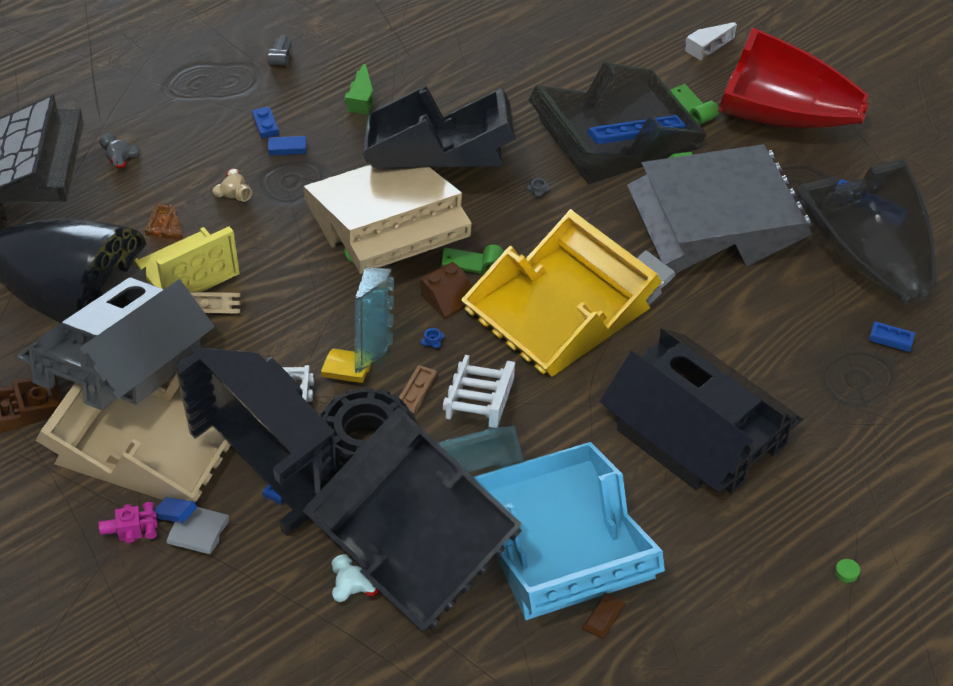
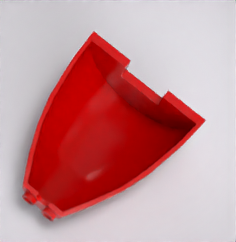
(790, 88)

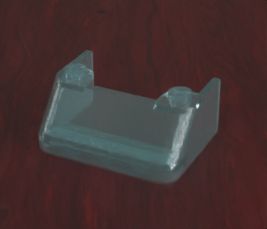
(485, 448)

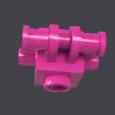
(130, 523)

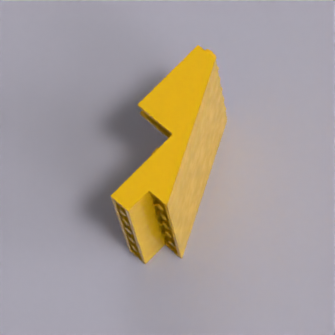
(563, 295)

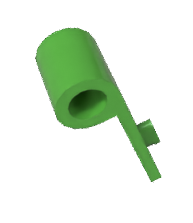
(700, 111)
(472, 261)

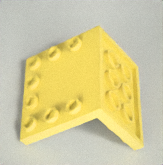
(196, 260)

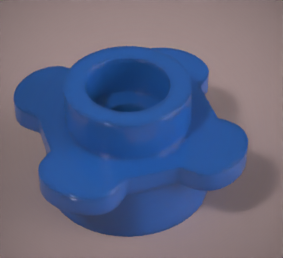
(432, 338)

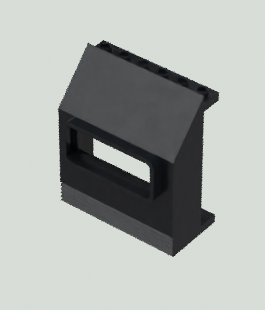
(263, 419)

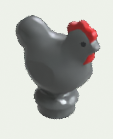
(118, 150)

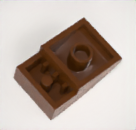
(27, 403)

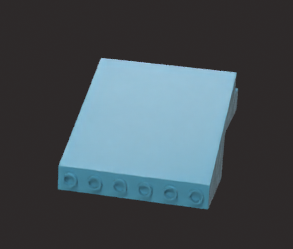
(573, 530)

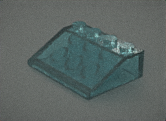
(373, 316)

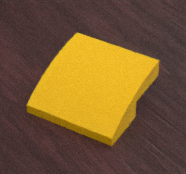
(341, 366)

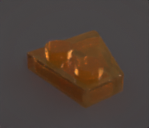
(164, 223)

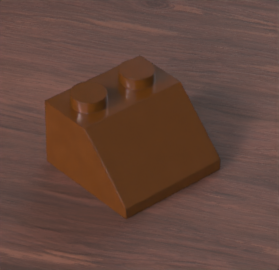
(445, 289)

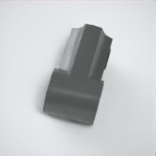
(280, 53)

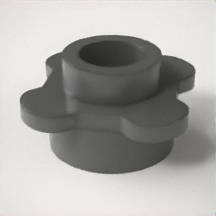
(538, 187)

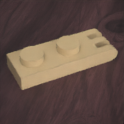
(216, 301)

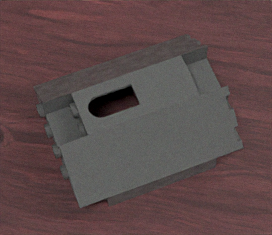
(121, 342)

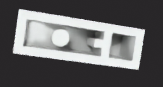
(708, 40)

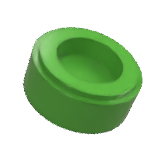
(847, 570)

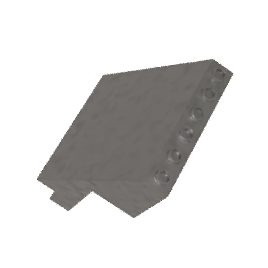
(717, 201)

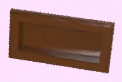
(603, 615)

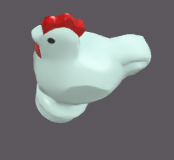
(349, 579)

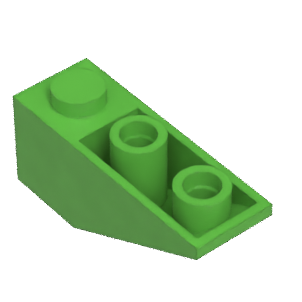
(361, 93)

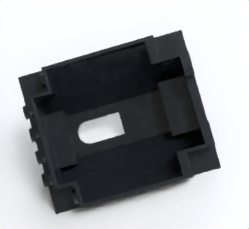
(695, 431)

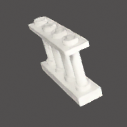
(496, 399)

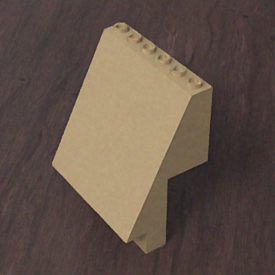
(387, 213)
(134, 444)

